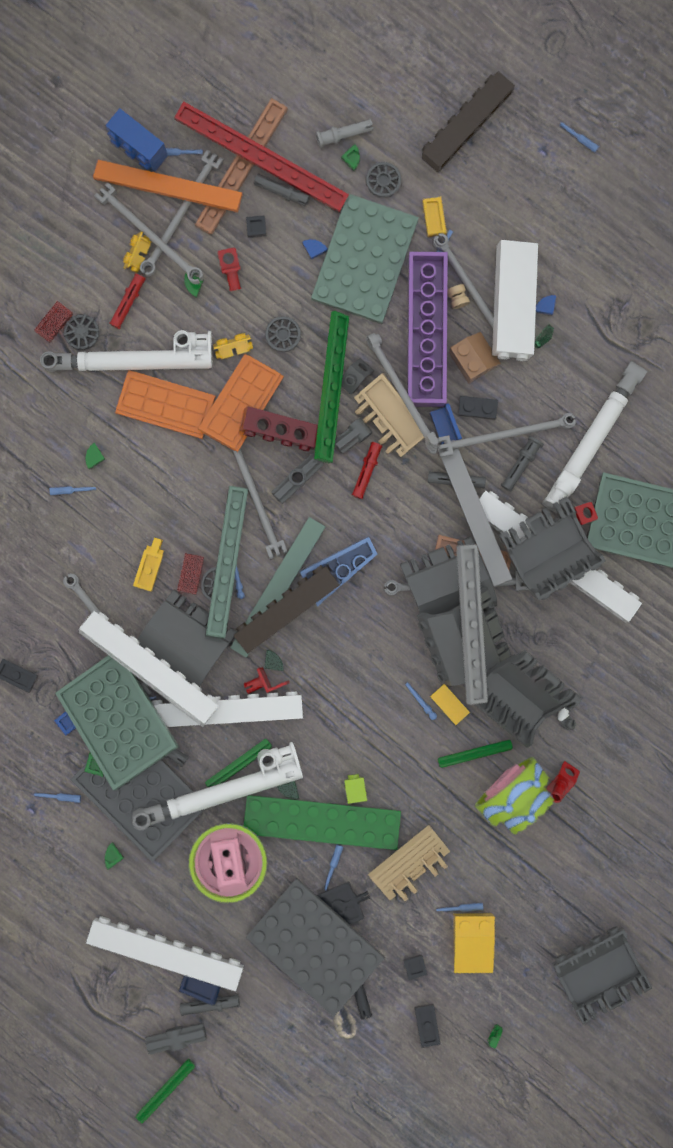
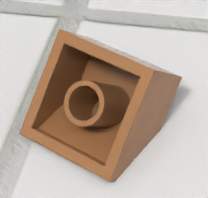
(473, 357)

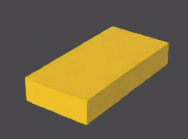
(434, 216)
(449, 704)

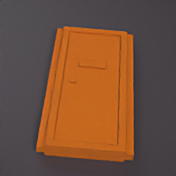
(249, 385)
(164, 403)

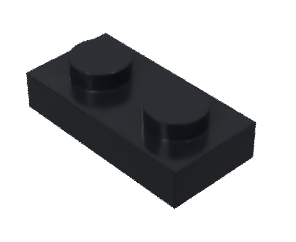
(478, 407)
(17, 675)
(427, 1025)

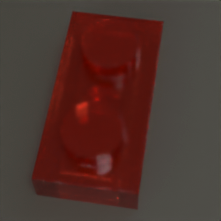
(53, 322)
(190, 573)

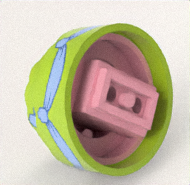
(516, 797)
(246, 861)

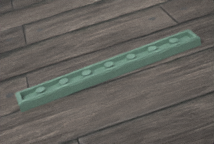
(226, 562)
(287, 570)

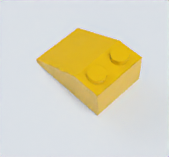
(474, 942)

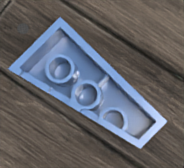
(345, 562)

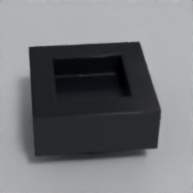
(256, 226)
(415, 967)

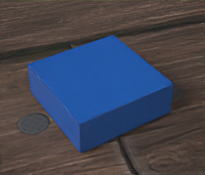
(65, 723)

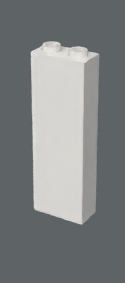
(515, 300)

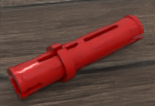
(126, 303)
(370, 462)

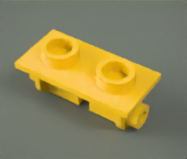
(132, 258)
(239, 342)

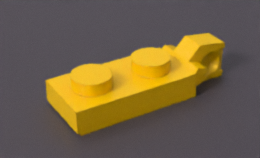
(149, 566)

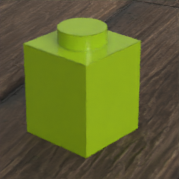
(355, 789)

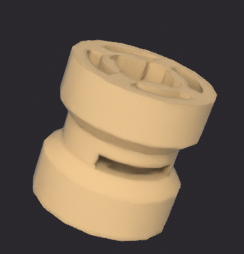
(458, 296)

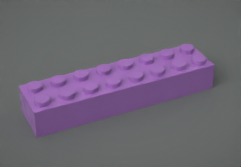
(427, 328)

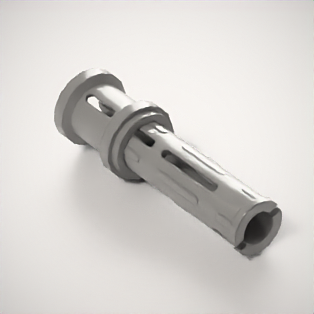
(335, 134)

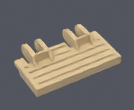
(391, 415)
(409, 862)

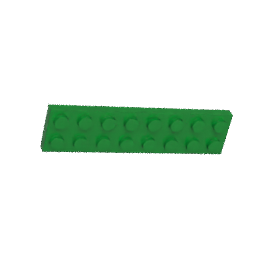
(322, 822)

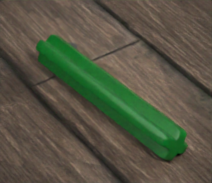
(475, 753)
(238, 764)
(165, 1091)

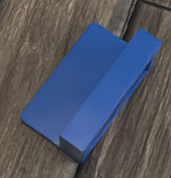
(445, 423)

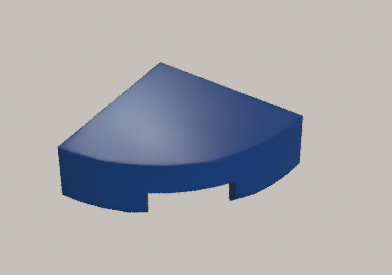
(314, 248)
(546, 305)

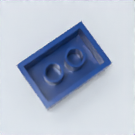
(136, 141)

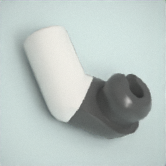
(565, 719)

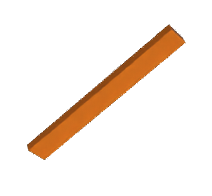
(168, 185)

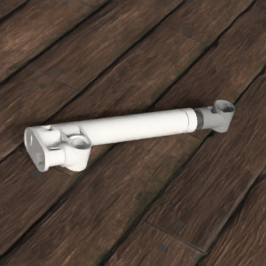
(192, 355)
(594, 437)
(280, 770)

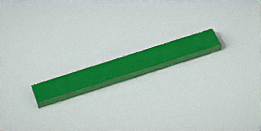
(331, 387)

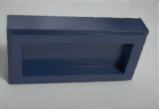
(199, 989)

